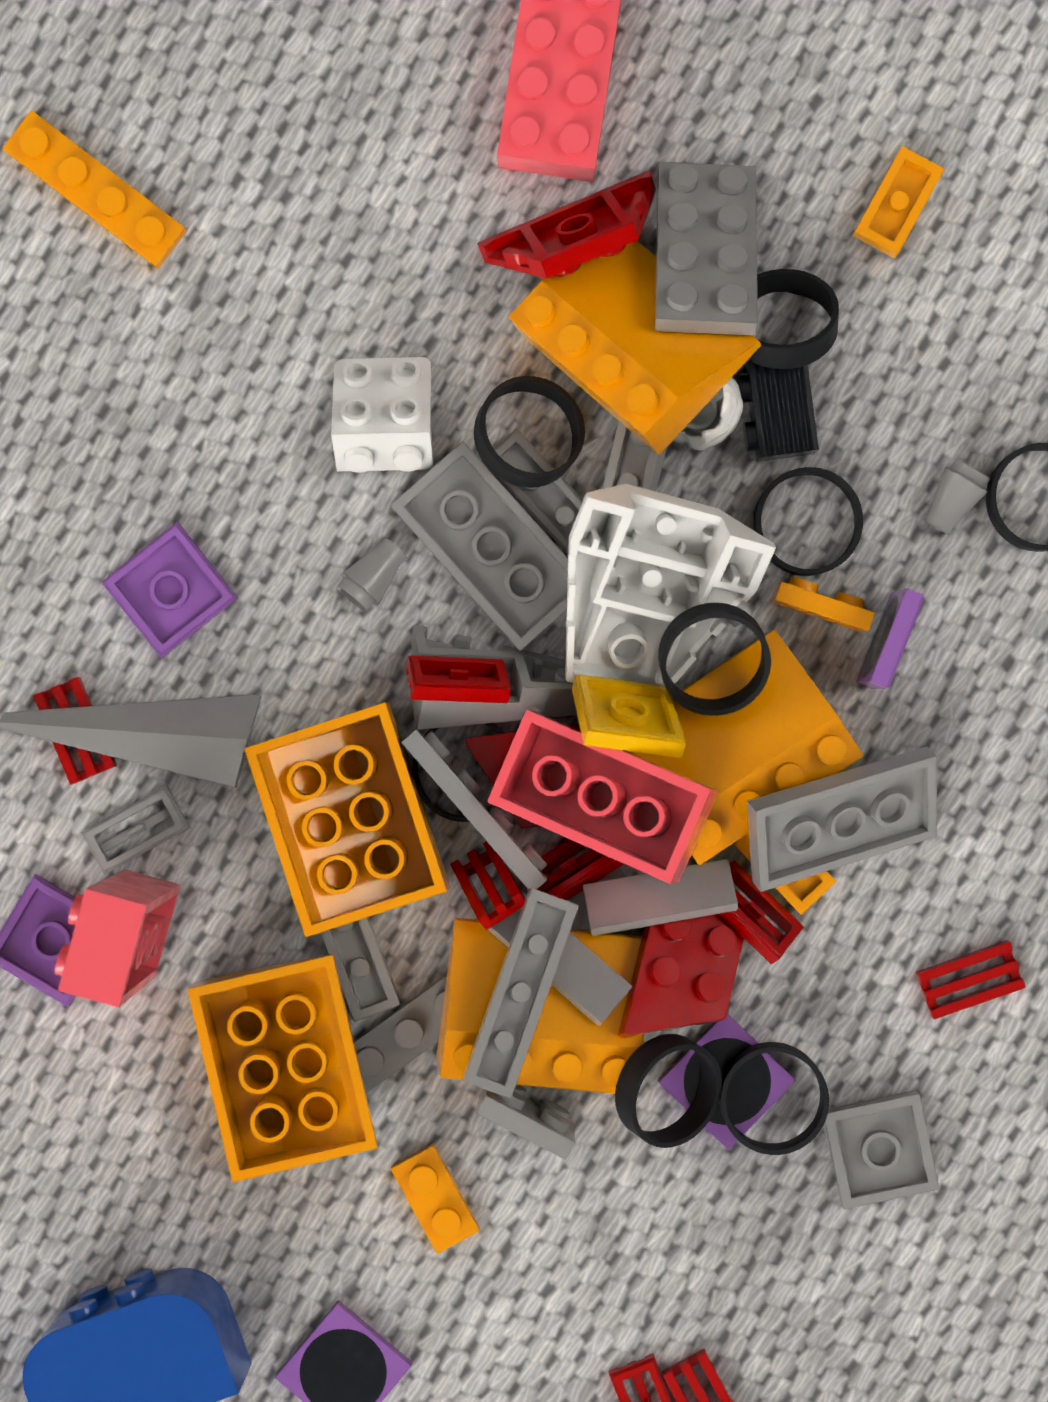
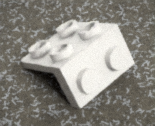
(382, 414)

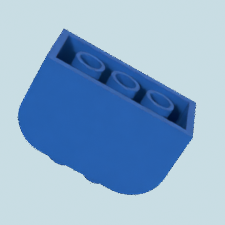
(142, 1343)

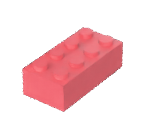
(558, 87)
(602, 797)
(116, 937)

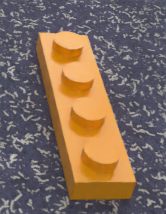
(94, 189)

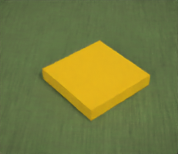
(627, 716)

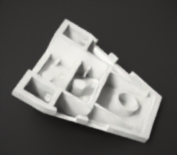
(638, 566)

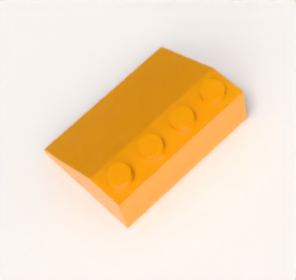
(605, 340)
(764, 748)
(347, 819)
(566, 1044)
(282, 1066)

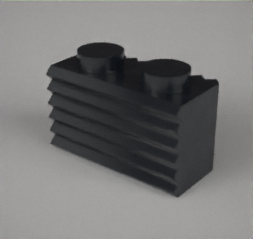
(779, 412)

